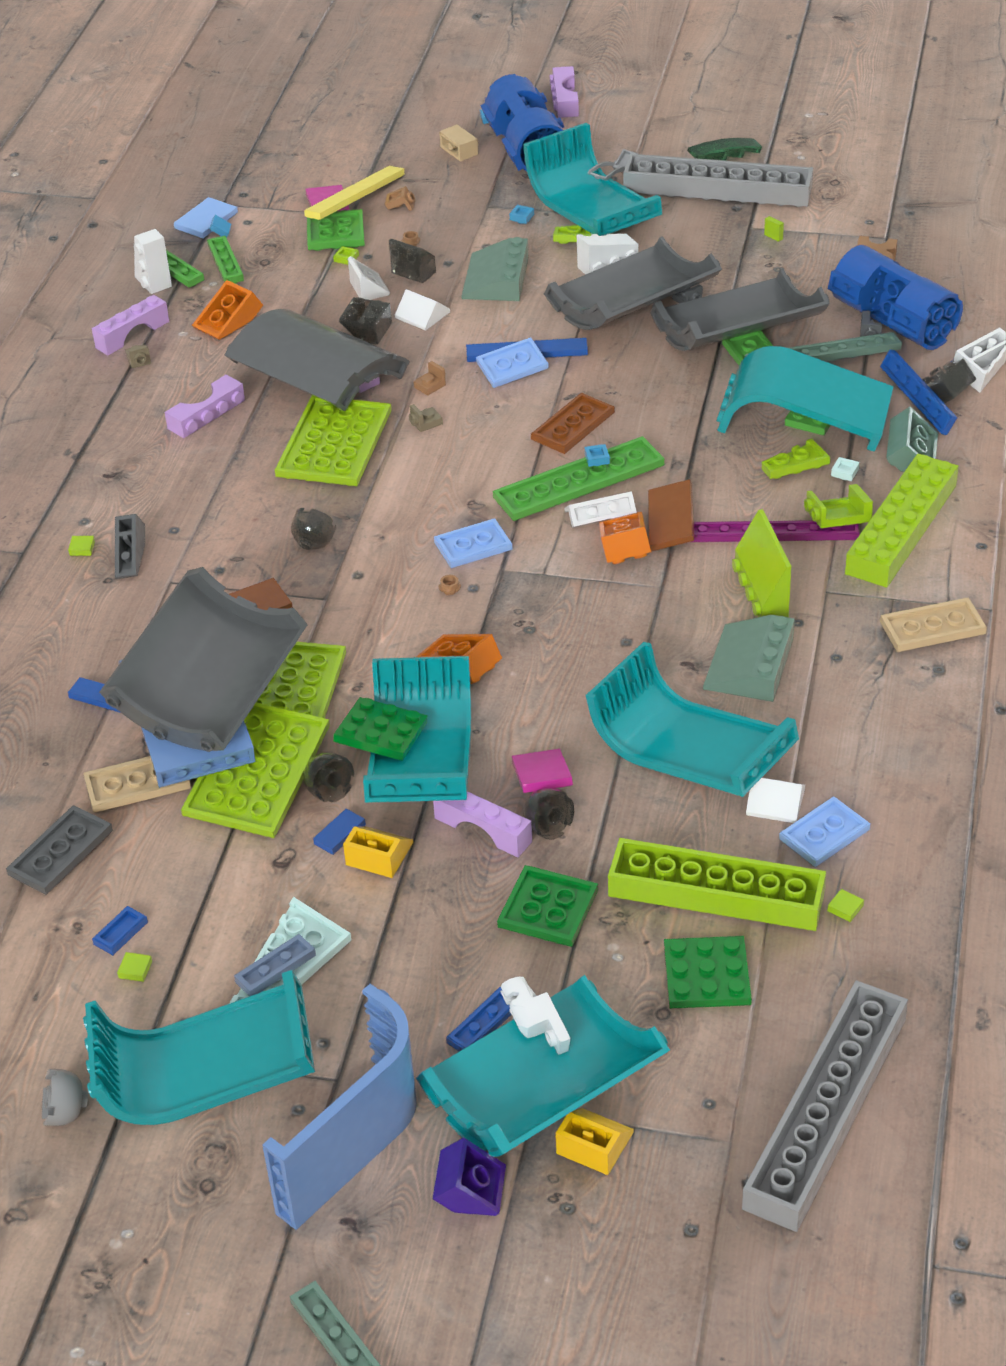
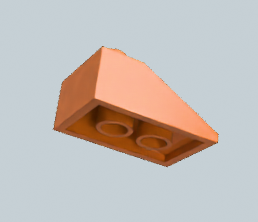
(228, 311)
(624, 538)
(479, 647)

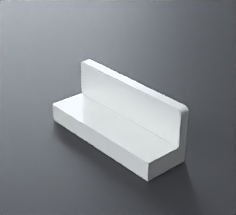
(601, 509)

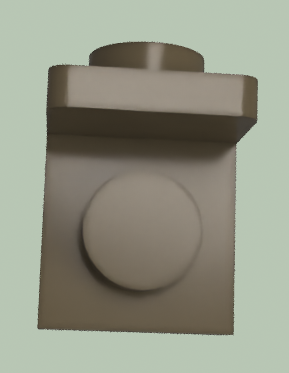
(138, 355)
(424, 419)

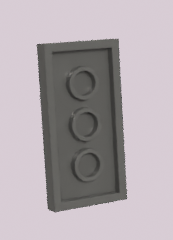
(59, 849)

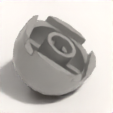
(62, 1098)

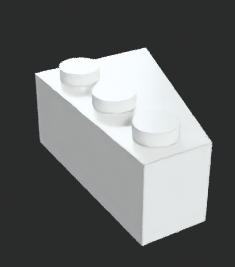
(600, 251)
(151, 261)
(984, 357)

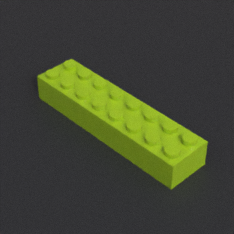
(901, 520)
(717, 884)

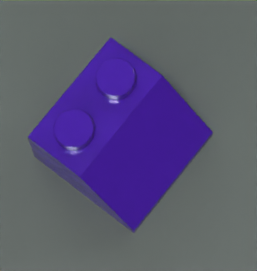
(469, 1179)

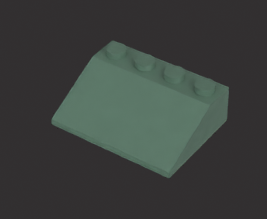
(497, 271)
(751, 657)

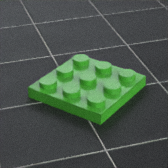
(336, 230)

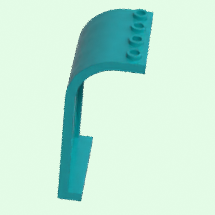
(561, 181)
(810, 389)
(682, 738)
(441, 754)
(199, 1060)

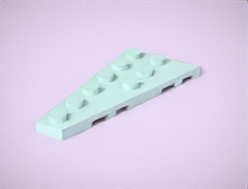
(312, 926)

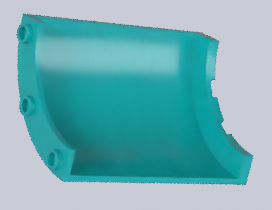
(519, 1085)

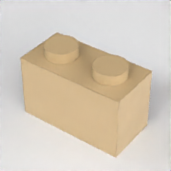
(458, 142)

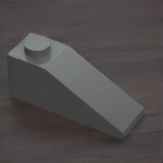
(128, 545)

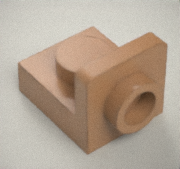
(399, 197)
(432, 380)

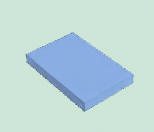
(199, 218)
(512, 362)
(473, 543)
(824, 831)

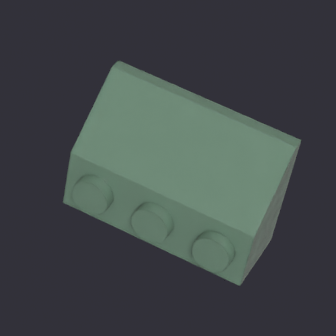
(908, 437)

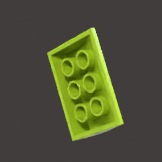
(763, 568)

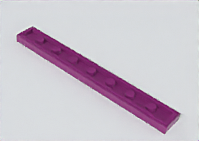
(785, 531)

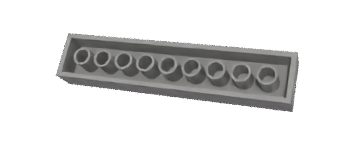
(719, 180)
(824, 1106)

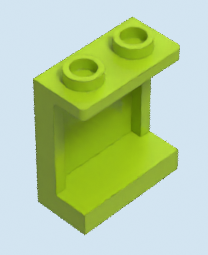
(841, 511)

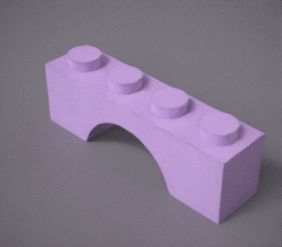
(563, 95)
(111, 334)
(187, 418)
(508, 830)

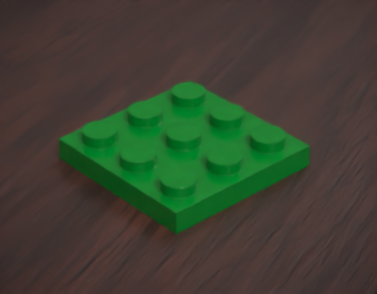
(380, 728)
(548, 905)
(707, 972)

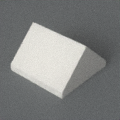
(366, 281)
(420, 310)
(775, 800)

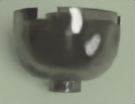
(312, 529)
(328, 776)
(549, 812)

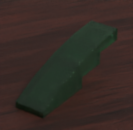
(722, 148)

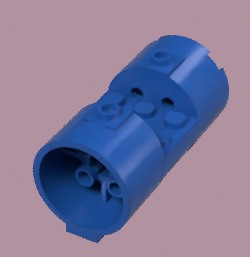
(519, 114)
(896, 296)

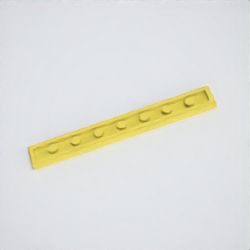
(354, 192)

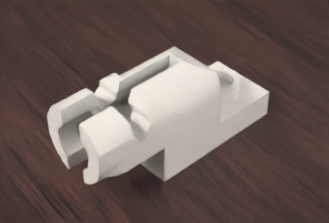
(535, 1013)

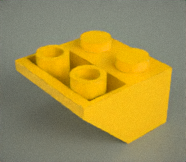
(375, 850)
(592, 1139)

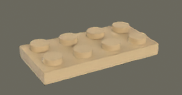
(933, 624)
(126, 784)

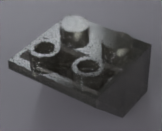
(411, 261)
(367, 319)
(950, 380)

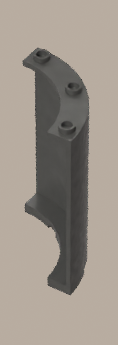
(628, 285)
(736, 312)
(312, 356)
(201, 663)

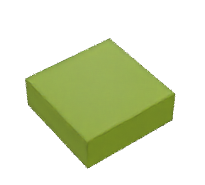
(774, 228)
(344, 253)
(81, 545)
(845, 905)
(134, 966)

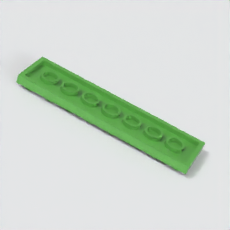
(577, 479)

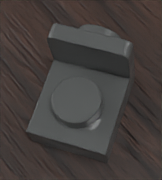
(689, 294)
(868, 326)

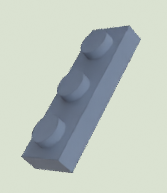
(271, 966)

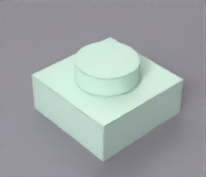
(845, 469)

